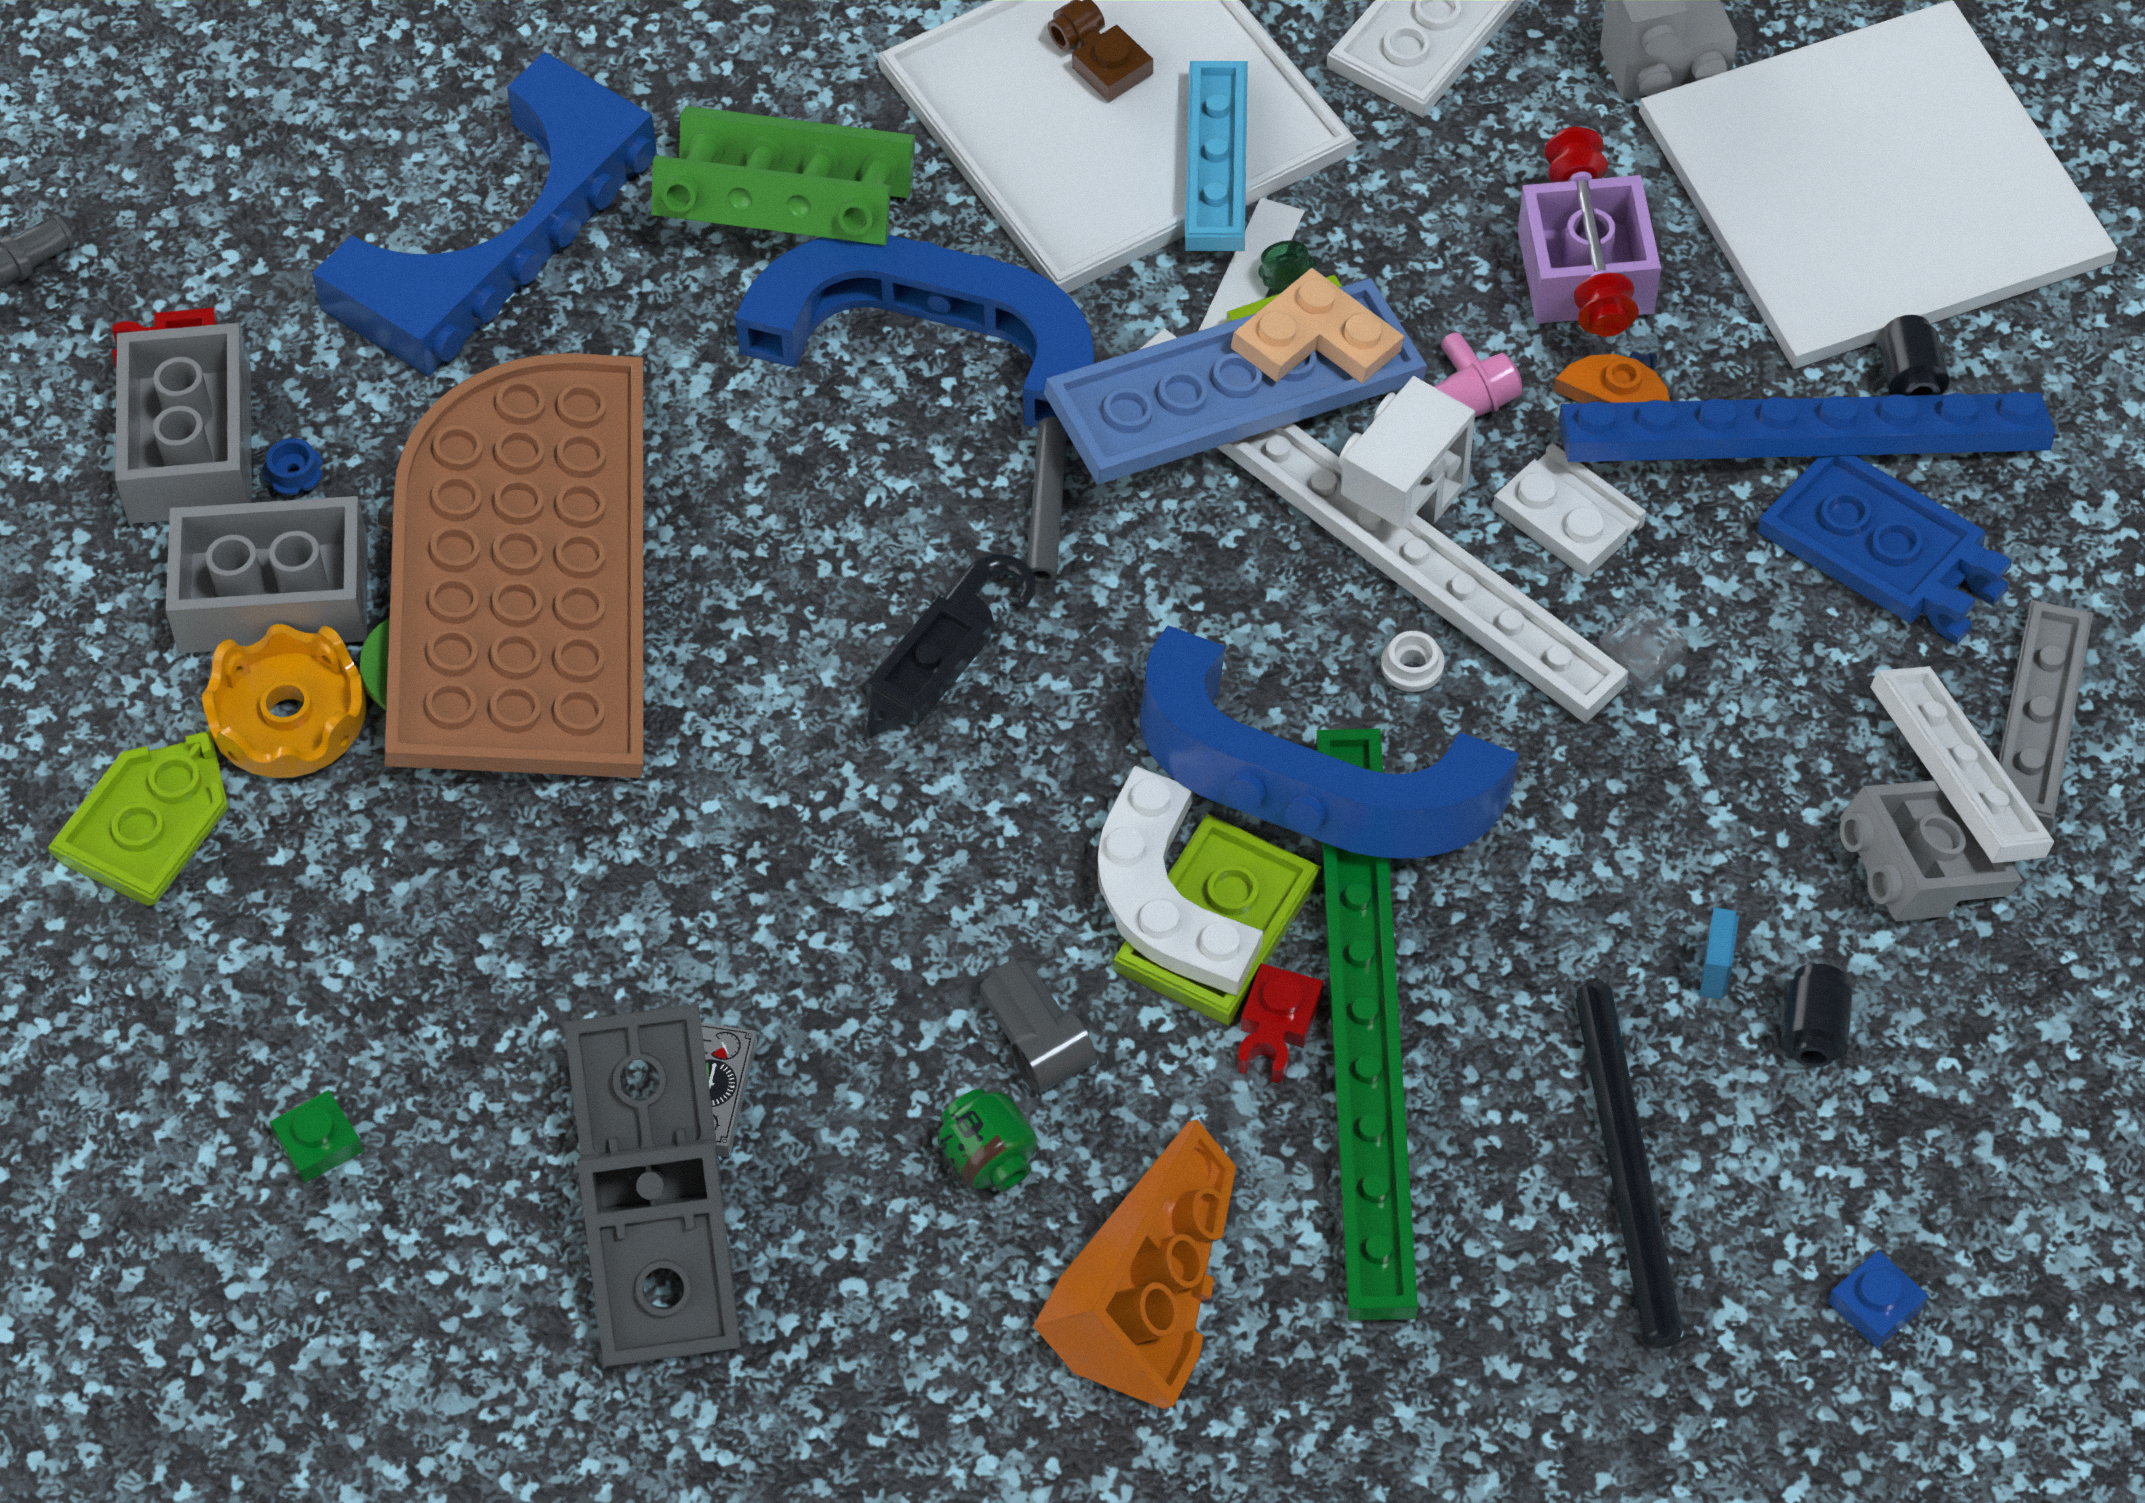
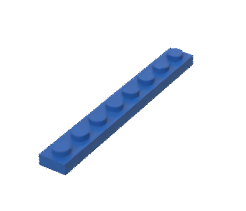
(1805, 427)

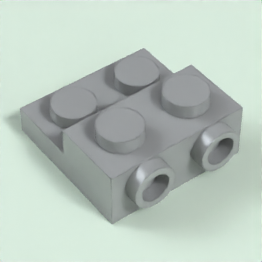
(1920, 851)

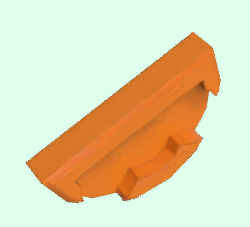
(1610, 380)

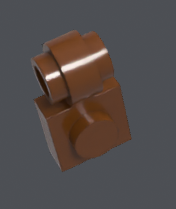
(1105, 60)

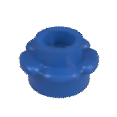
(288, 456)

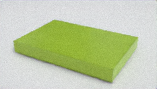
(1238, 879)

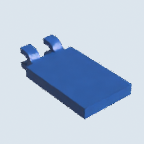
(1887, 543)

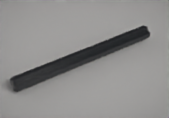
(1628, 1166)

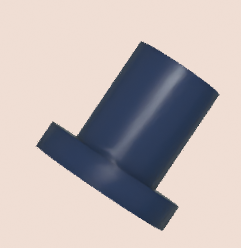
(1649, 360)

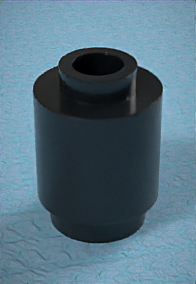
(1913, 357)
(1817, 1015)

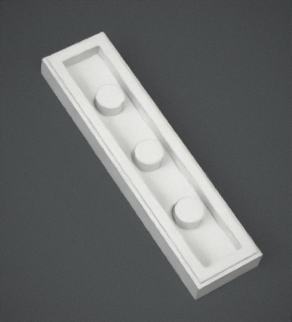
(1962, 764)

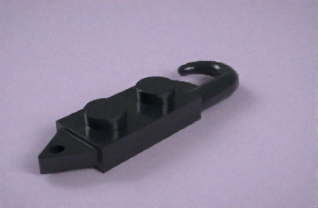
(940, 646)

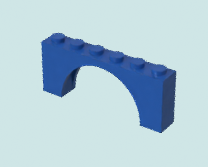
(434, 302)

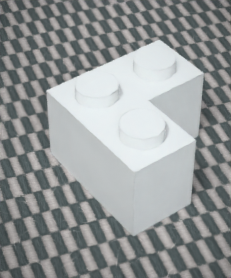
(1410, 455)

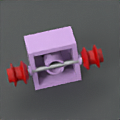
(1587, 239)

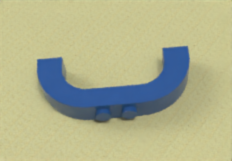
(919, 282)
(1306, 789)

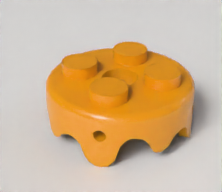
(277, 668)

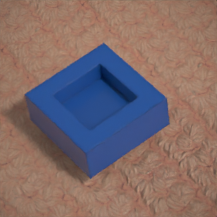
(1878, 1299)

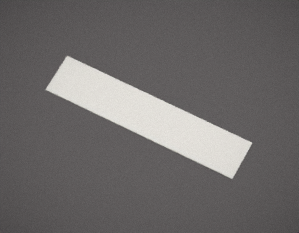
(1241, 283)

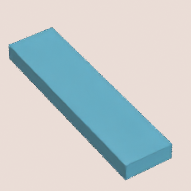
(1216, 156)

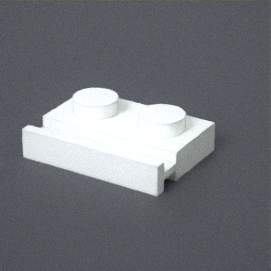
(1569, 510)

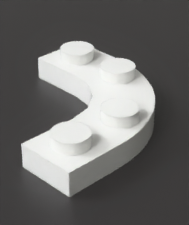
(1148, 905)

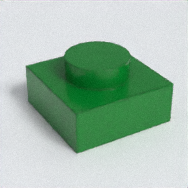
(316, 1136)

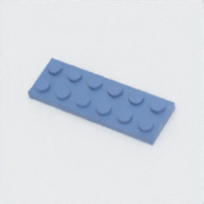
(1205, 395)

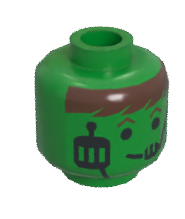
(987, 1140)

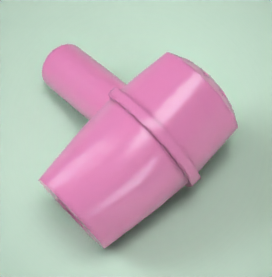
(1478, 383)

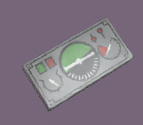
(729, 1063)

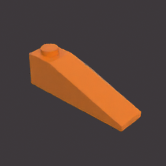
(1137, 1287)

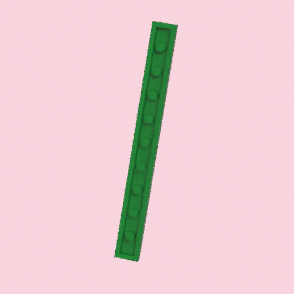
(1368, 1066)

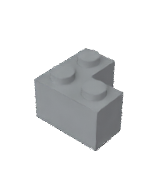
(1665, 43)

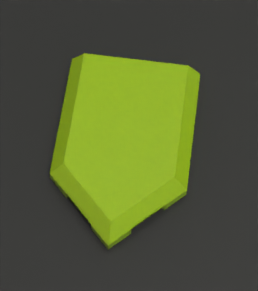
(145, 818)

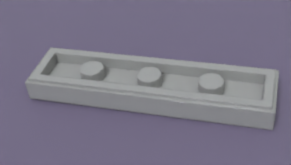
(2044, 703)

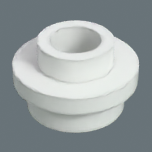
(1417, 648)

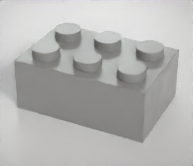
(182, 420)
(263, 566)

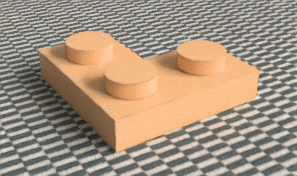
(1321, 318)

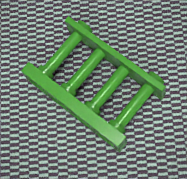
(784, 175)

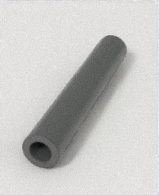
(1047, 500)

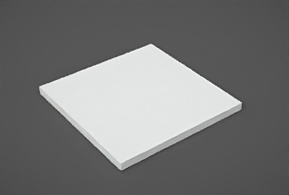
(1092, 178)
(1875, 182)

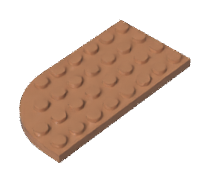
(521, 573)

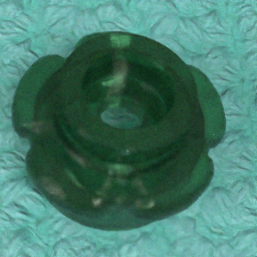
(1284, 264)

